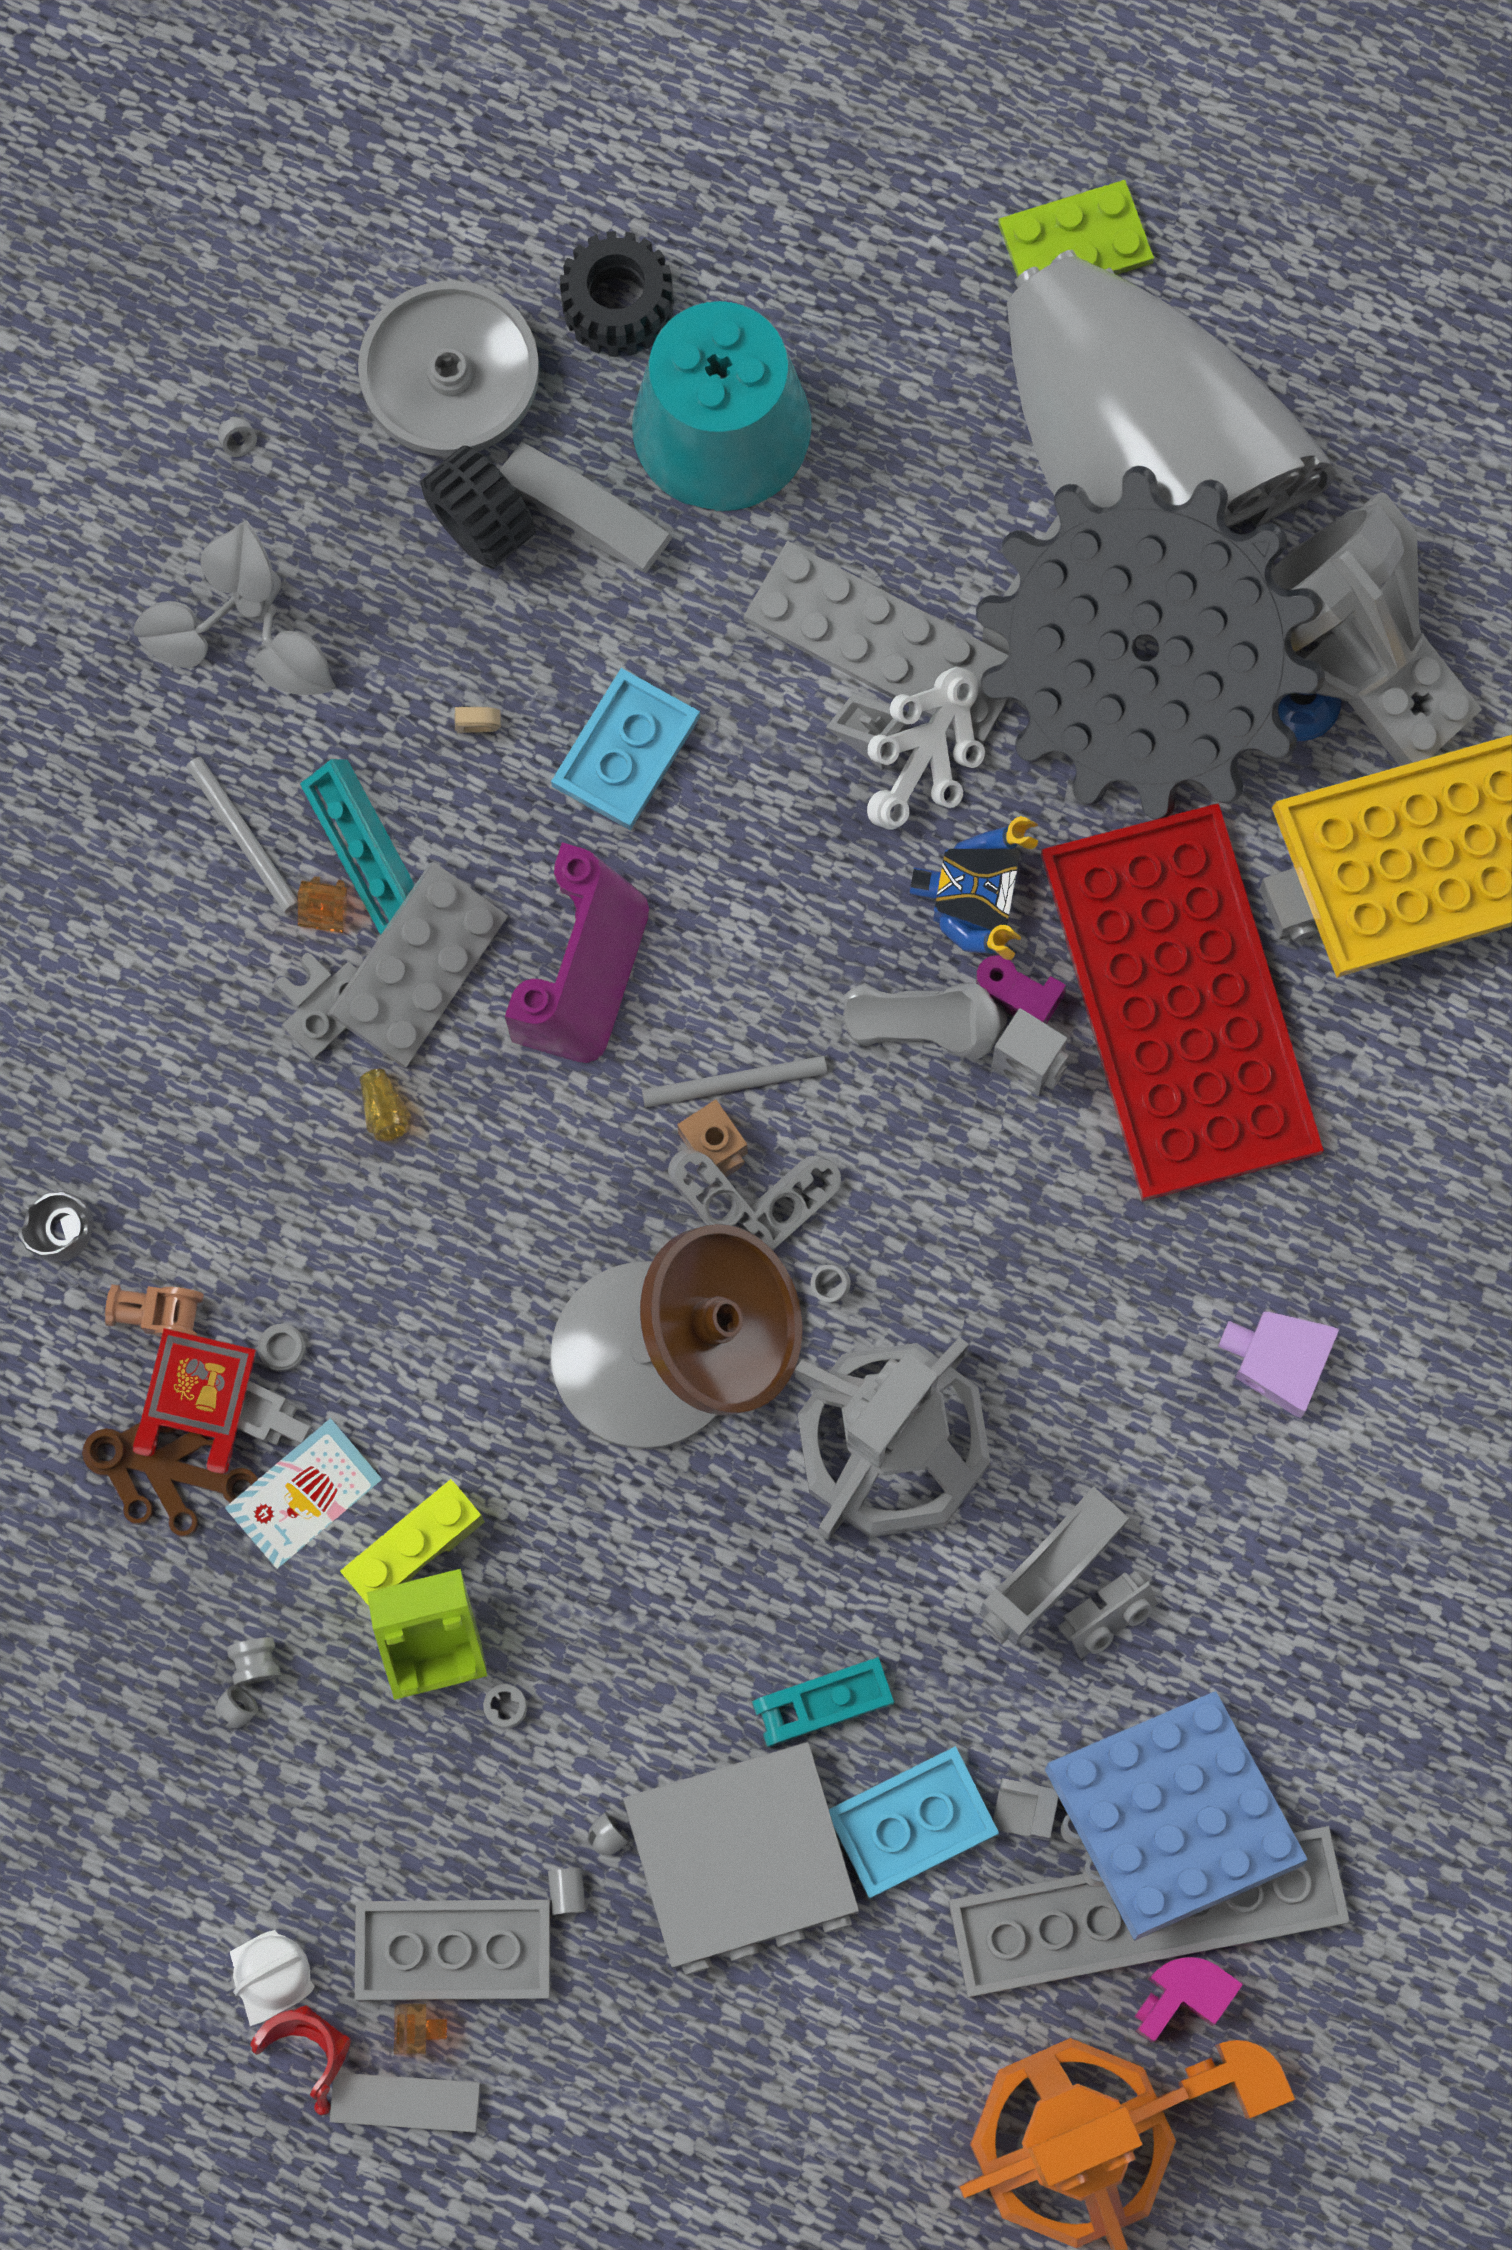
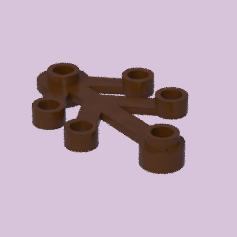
(160, 1471)

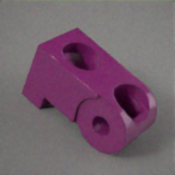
(1018, 991)

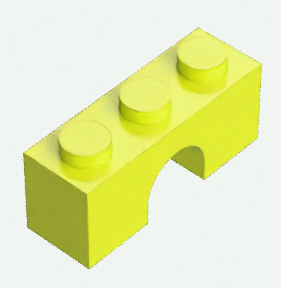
(414, 1541)

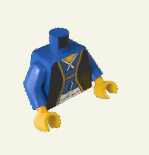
(977, 888)

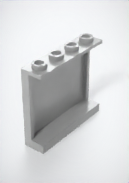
(741, 1858)

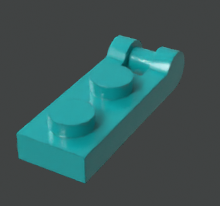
(825, 1701)

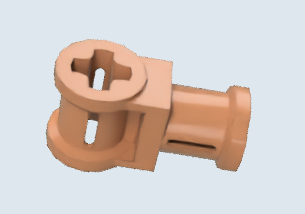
(158, 1309)

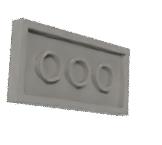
(417, 964)
(452, 1950)

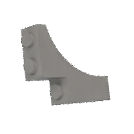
(1051, 1568)

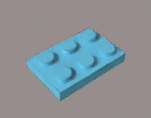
(625, 749)
(912, 1822)

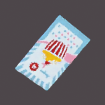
(303, 1493)

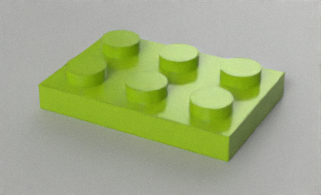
(1094, 224)

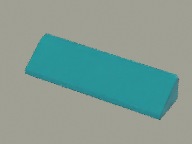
(364, 835)

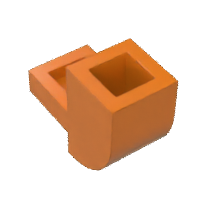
(1251, 2071)

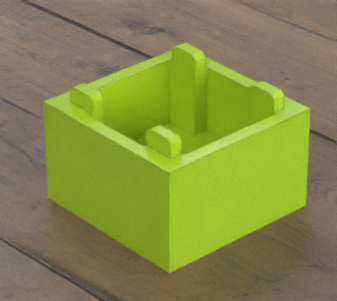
(426, 1634)

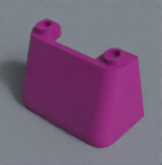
(581, 1007)

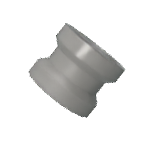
(253, 1661)

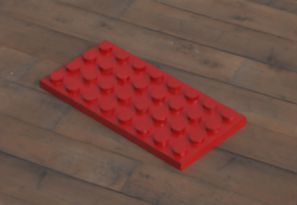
(1181, 1002)

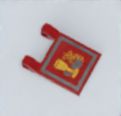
(196, 1389)

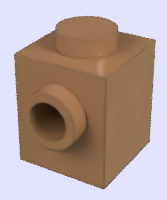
(715, 1136)

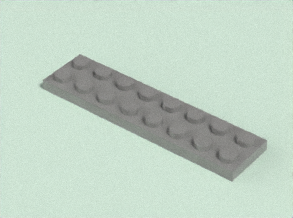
(1076, 1930)

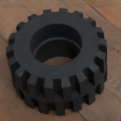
(623, 326)
(478, 506)

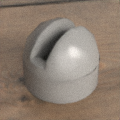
(226, 440)
(825, 1275)
(229, 1708)
(605, 1837)

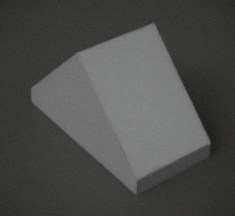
(861, 721)

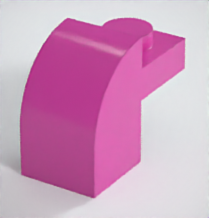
(1189, 1982)

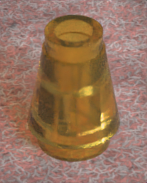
(383, 1107)

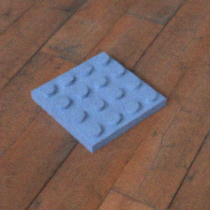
(1175, 1815)

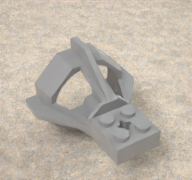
(1373, 635)
(892, 1427)

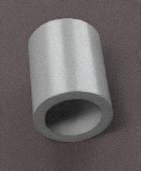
(566, 1891)

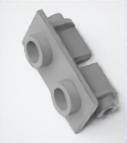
(1127, 1602)

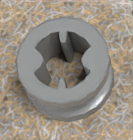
(516, 1697)

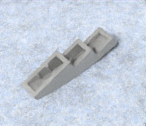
(585, 508)

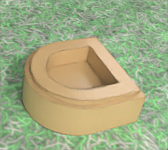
(477, 719)

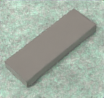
(405, 2102)

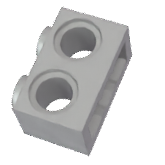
(1031, 1053)

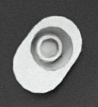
(270, 1975)

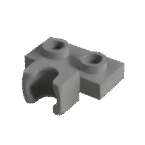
(311, 1023)

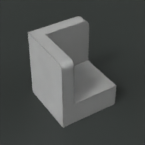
(1025, 1809)

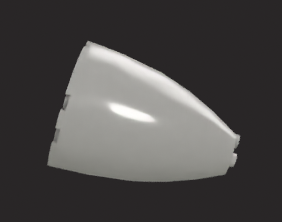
(1135, 382)

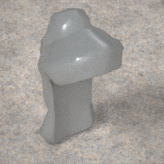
(958, 1019)

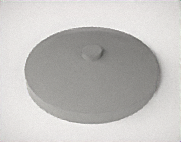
(448, 368)
(607, 1370)

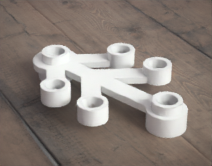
(928, 745)

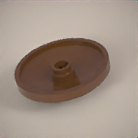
(721, 1319)

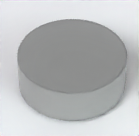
(281, 1347)

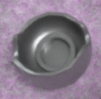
(38, 1226)

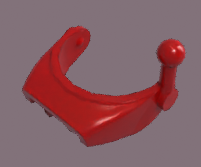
(310, 2025)

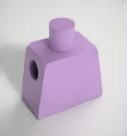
(1281, 1357)

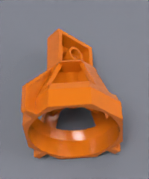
(1074, 2144)

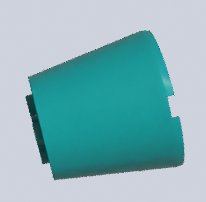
(716, 437)

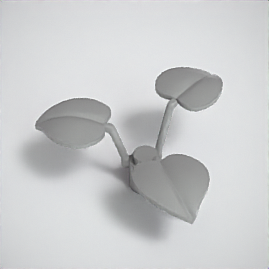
(241, 566)

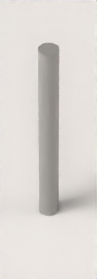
(242, 834)
(734, 1081)

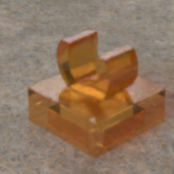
(322, 905)
(413, 2029)

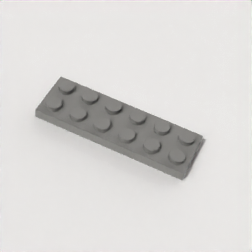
(868, 632)

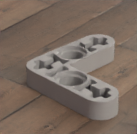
(759, 1215)

